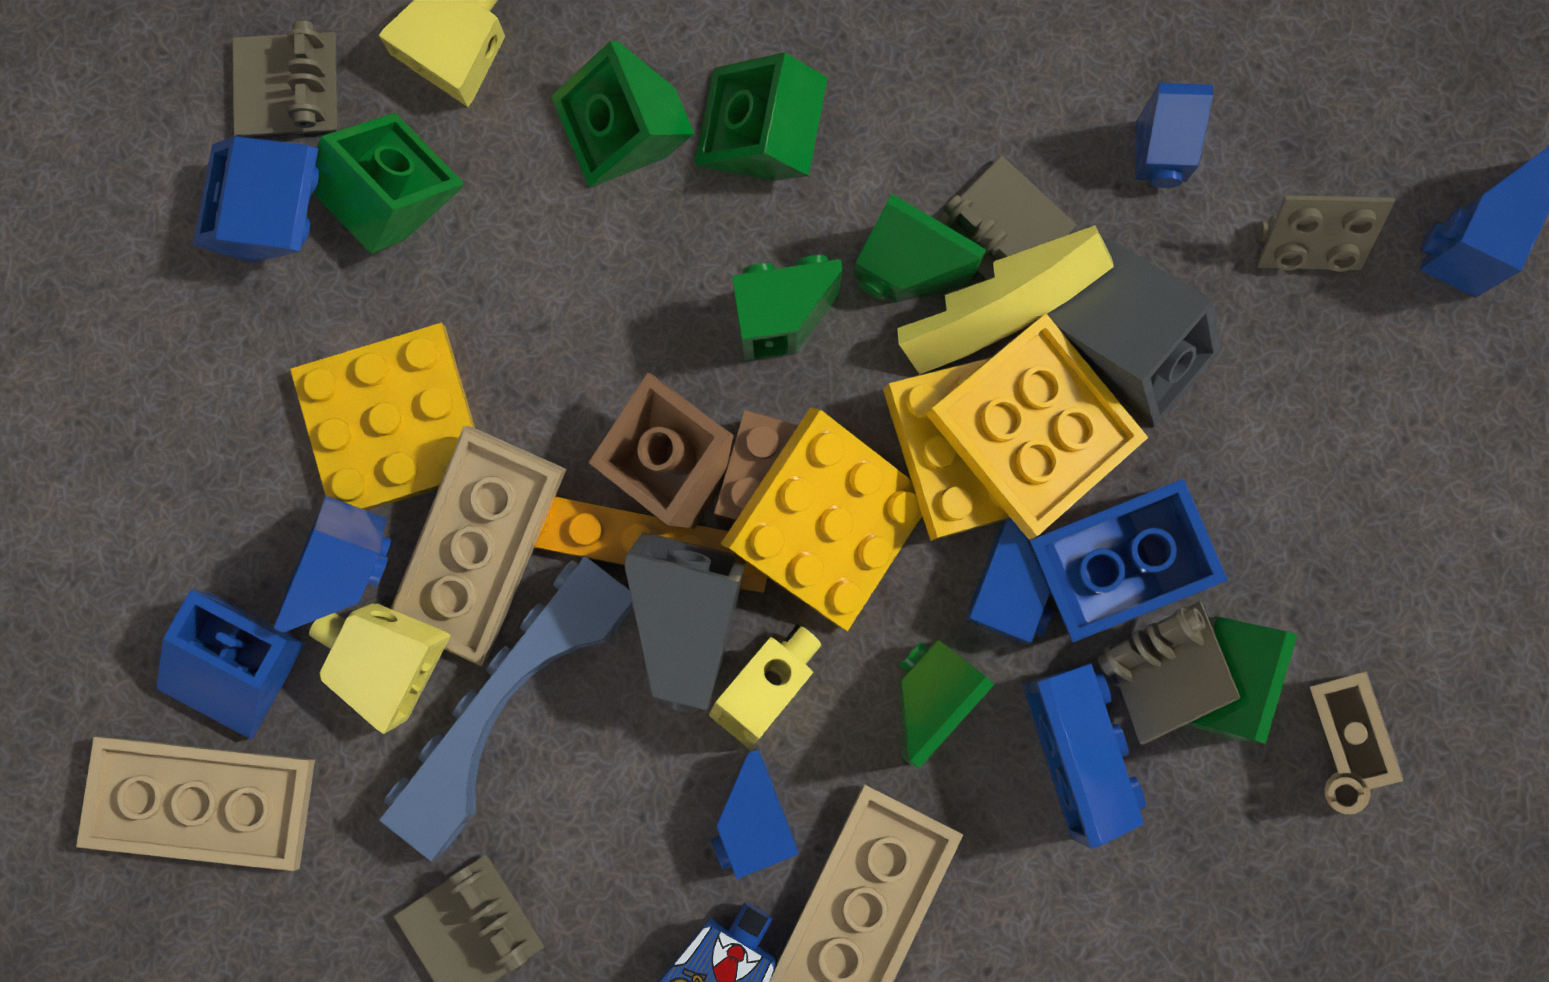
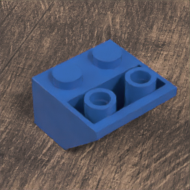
(256, 198)
(225, 661)

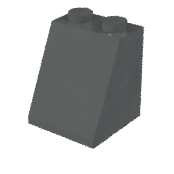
(1141, 332)
(683, 615)

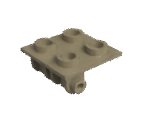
(285, 83)
(1005, 215)
(1322, 232)
(1170, 673)
(469, 927)

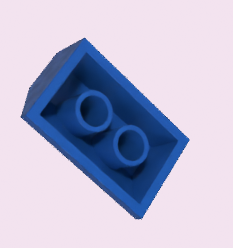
(1085, 755)

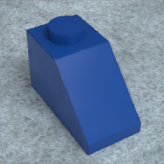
(1172, 133)
(1011, 589)
(753, 823)

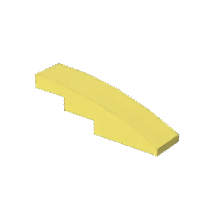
(1020, 293)

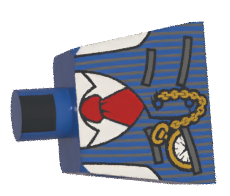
(725, 952)

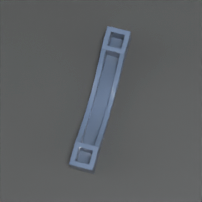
(442, 793)

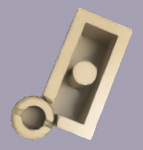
(1356, 742)

